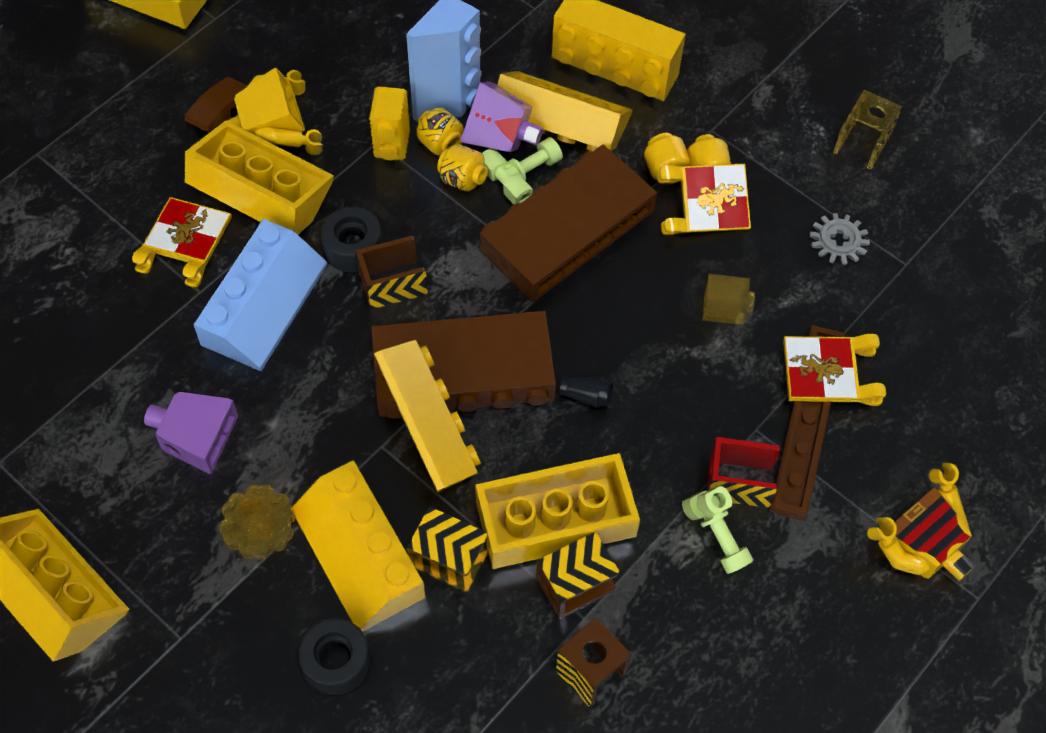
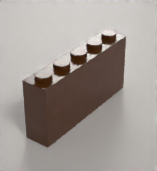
(567, 222)
(478, 359)

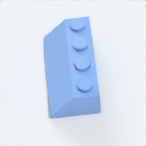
(445, 58)
(260, 296)

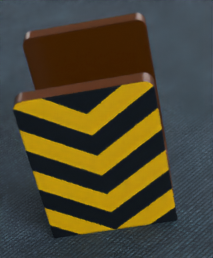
(388, 257)
(577, 574)
(586, 676)

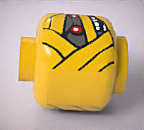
(439, 130)
(462, 167)

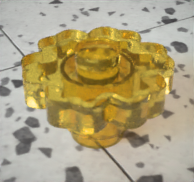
(257, 522)

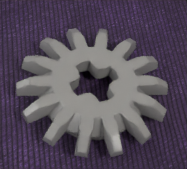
(849, 232)

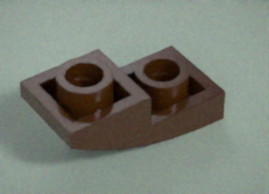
(215, 105)

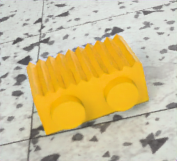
(390, 123)

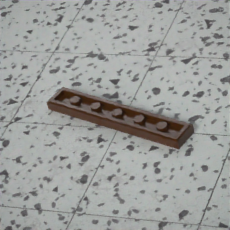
(801, 451)

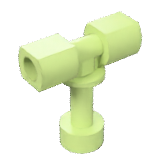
(513, 174)
(712, 507)

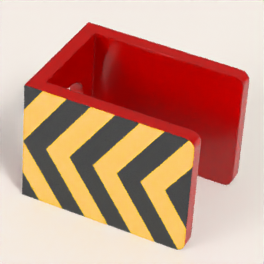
(747, 455)

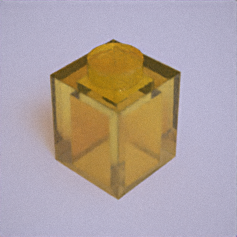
(727, 299)

